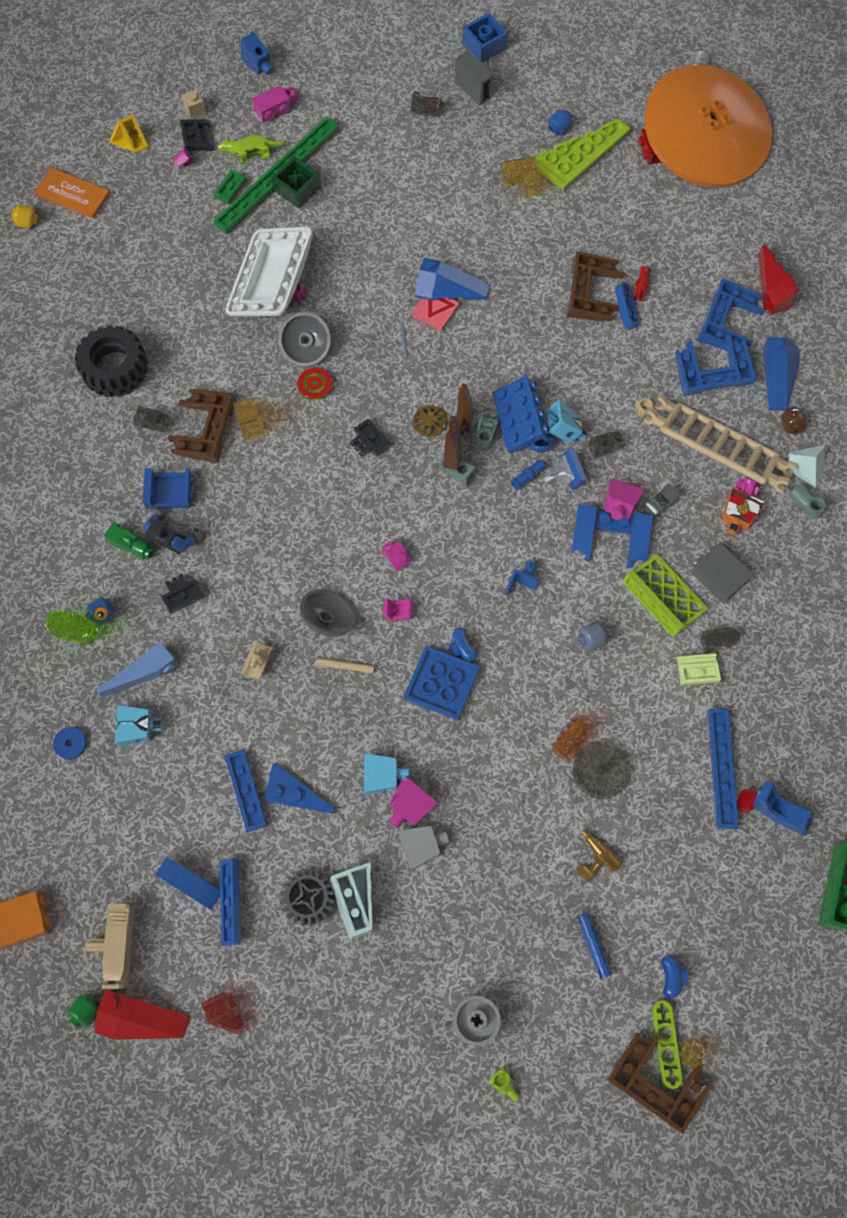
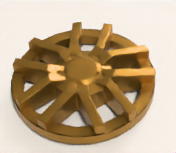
(429, 420)

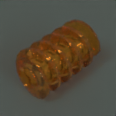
(570, 738)

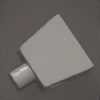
(421, 845)

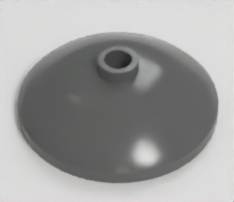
(293, 334)
(327, 612)

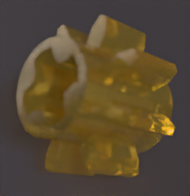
(693, 1054)

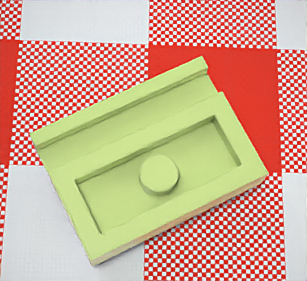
(698, 669)

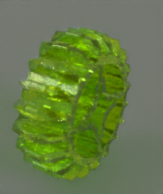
(71, 627)

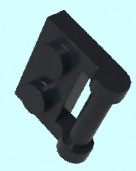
(191, 135)

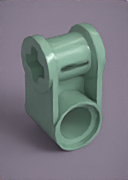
(486, 430)

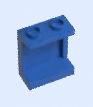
(168, 489)

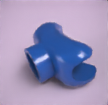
(461, 646)
(674, 976)

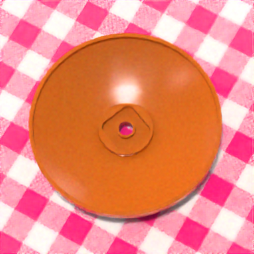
(696, 145)

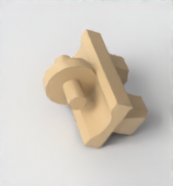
(257, 661)

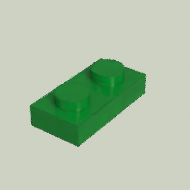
(230, 187)

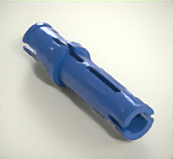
(594, 945)

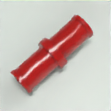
(642, 283)

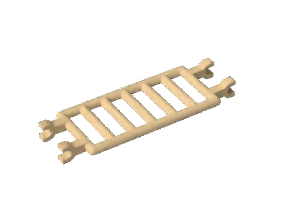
(767, 476)

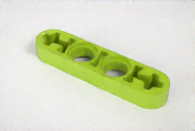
(670, 1043)

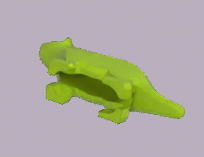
(249, 147)

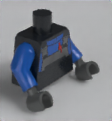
(167, 536)

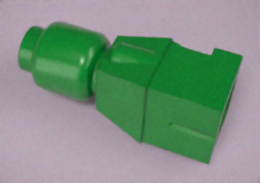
(128, 542)

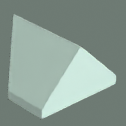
(809, 462)

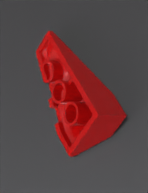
(777, 286)
(130, 1018)

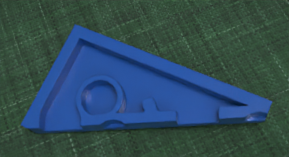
(288, 791)

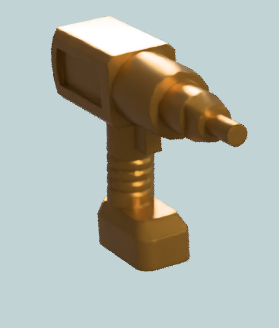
(603, 857)

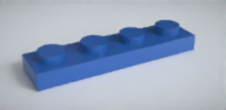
(245, 791)
(230, 902)

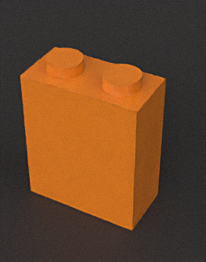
(23, 919)

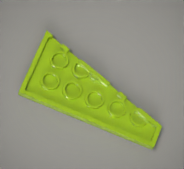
(577, 155)

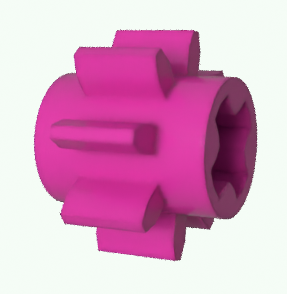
(299, 294)
(748, 486)

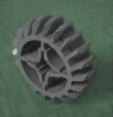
(299, 902)

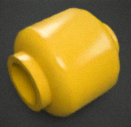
(24, 216)

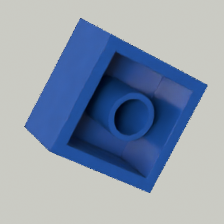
(485, 37)

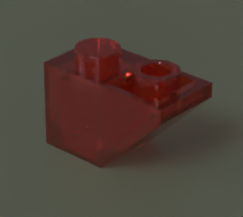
(220, 1013)

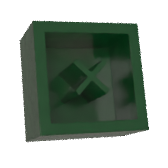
(296, 182)

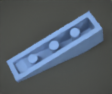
(147, 667)

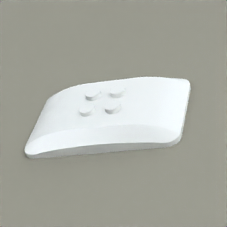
(270, 272)

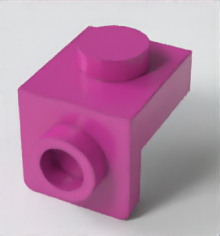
(396, 554)
(398, 610)

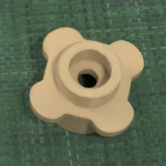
(643, 403)

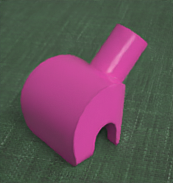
(183, 158)

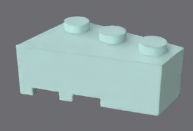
(353, 899)

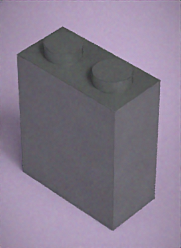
(473, 77)
(721, 572)

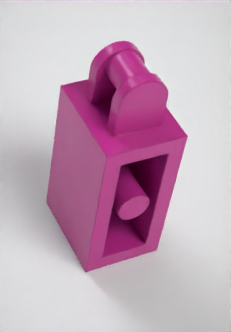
(274, 102)

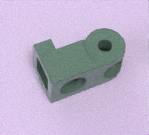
(464, 474)

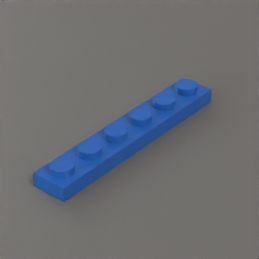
(722, 769)

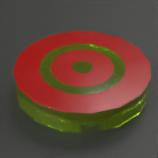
(314, 384)

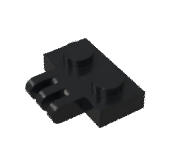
(369, 439)
(181, 594)

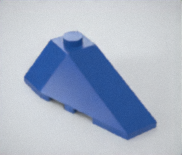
(444, 281)

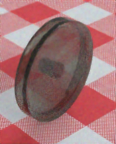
(601, 770)

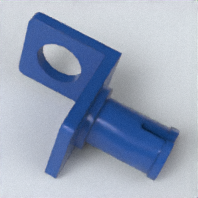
(525, 578)

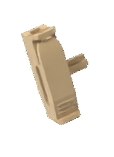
(115, 946)

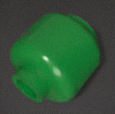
(83, 1011)

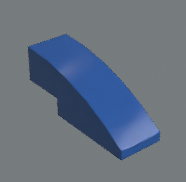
(188, 883)

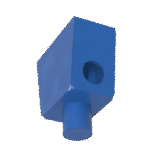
(255, 54)

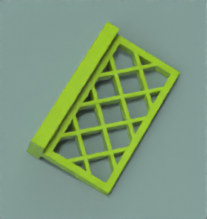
(655, 602)

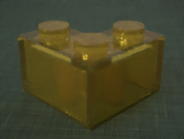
(522, 173)
(250, 419)

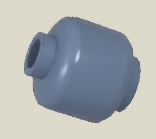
(592, 636)

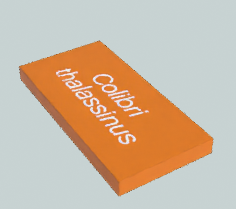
(71, 193)

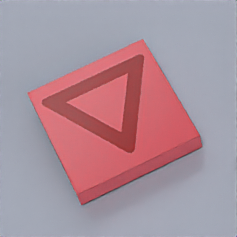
(435, 312)

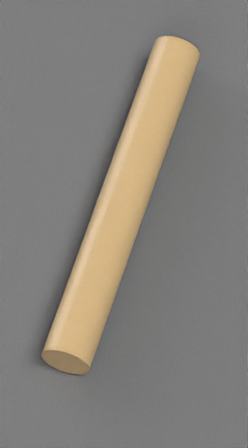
(345, 665)

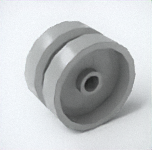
(489, 1021)

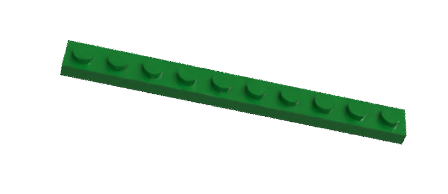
(263, 186)

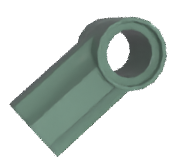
(807, 500)

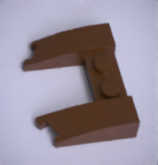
(583, 268)
(457, 428)
(209, 446)
(676, 1112)

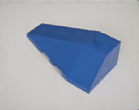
(781, 368)

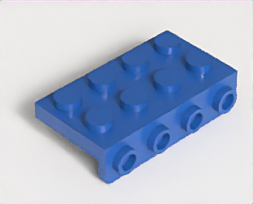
(520, 414)

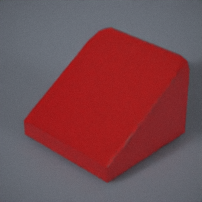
(746, 800)

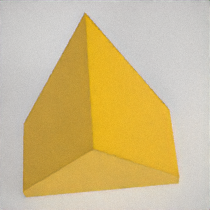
(128, 135)

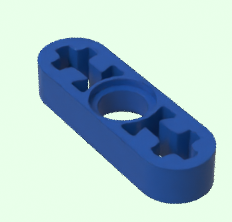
(626, 305)

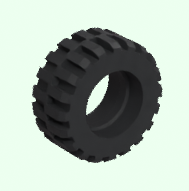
(108, 341)

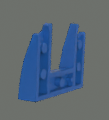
(725, 295)
(738, 374)
(636, 526)

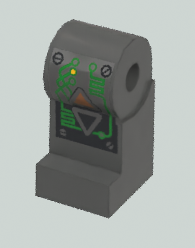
(662, 501)

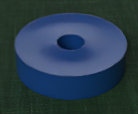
(65, 735)

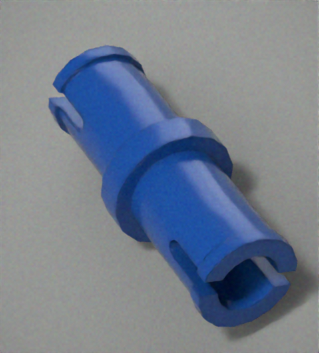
(528, 474)

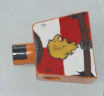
(740, 510)

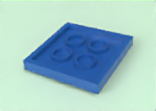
(441, 683)

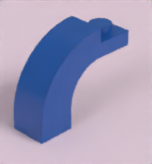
(782, 811)

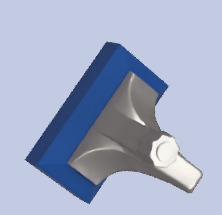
(568, 469)

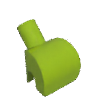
(504, 1084)

